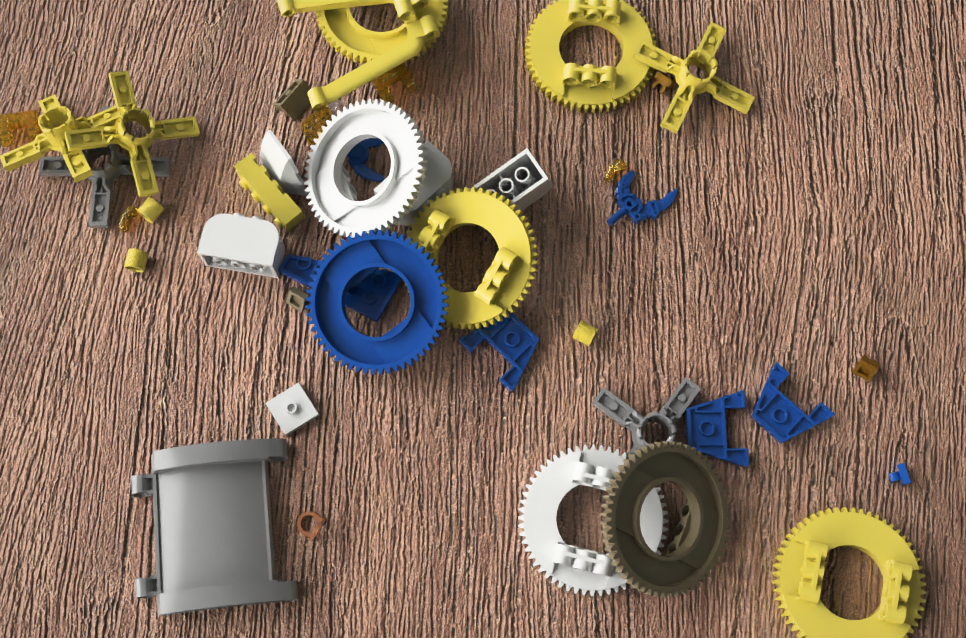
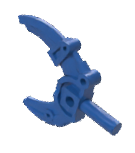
(358, 157)
(632, 205)

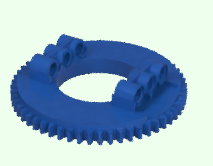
(354, 263)

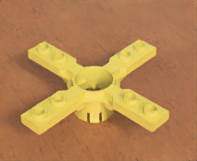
(690, 85)
(53, 125)
(138, 149)

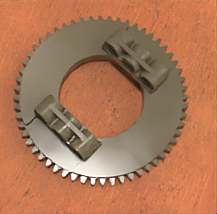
(697, 535)

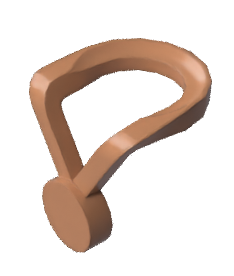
(317, 529)

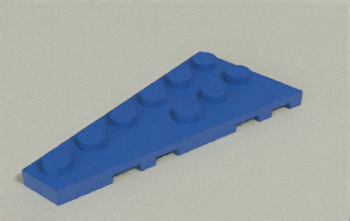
(366, 298)

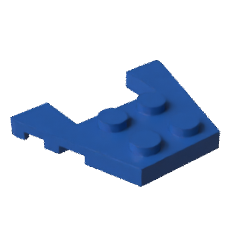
(511, 340)
(780, 415)
(708, 429)

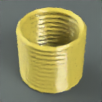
(150, 209)
(136, 260)
(585, 333)

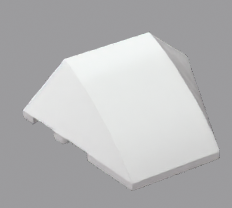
(280, 165)

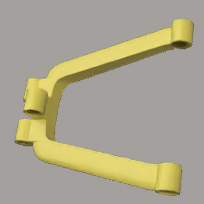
(418, 33)

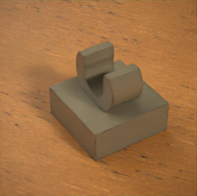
(296, 298)

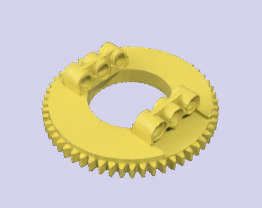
(364, 45)
(588, 85)
(512, 265)
(804, 565)

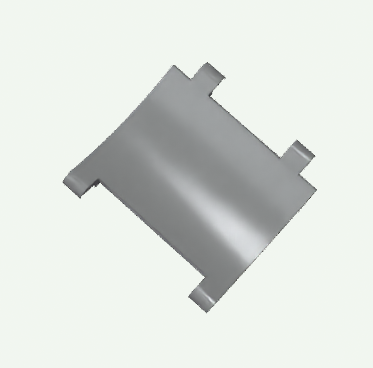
(212, 526)

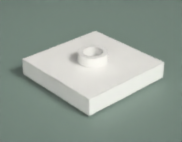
(292, 409)

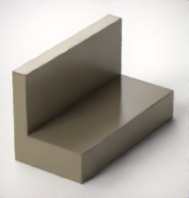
(294, 99)

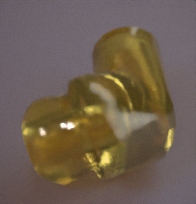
(614, 167)
(125, 216)

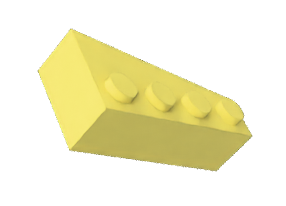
(268, 192)

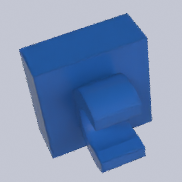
(902, 474)

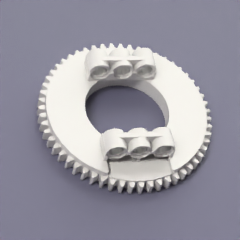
(329, 182)
(569, 563)

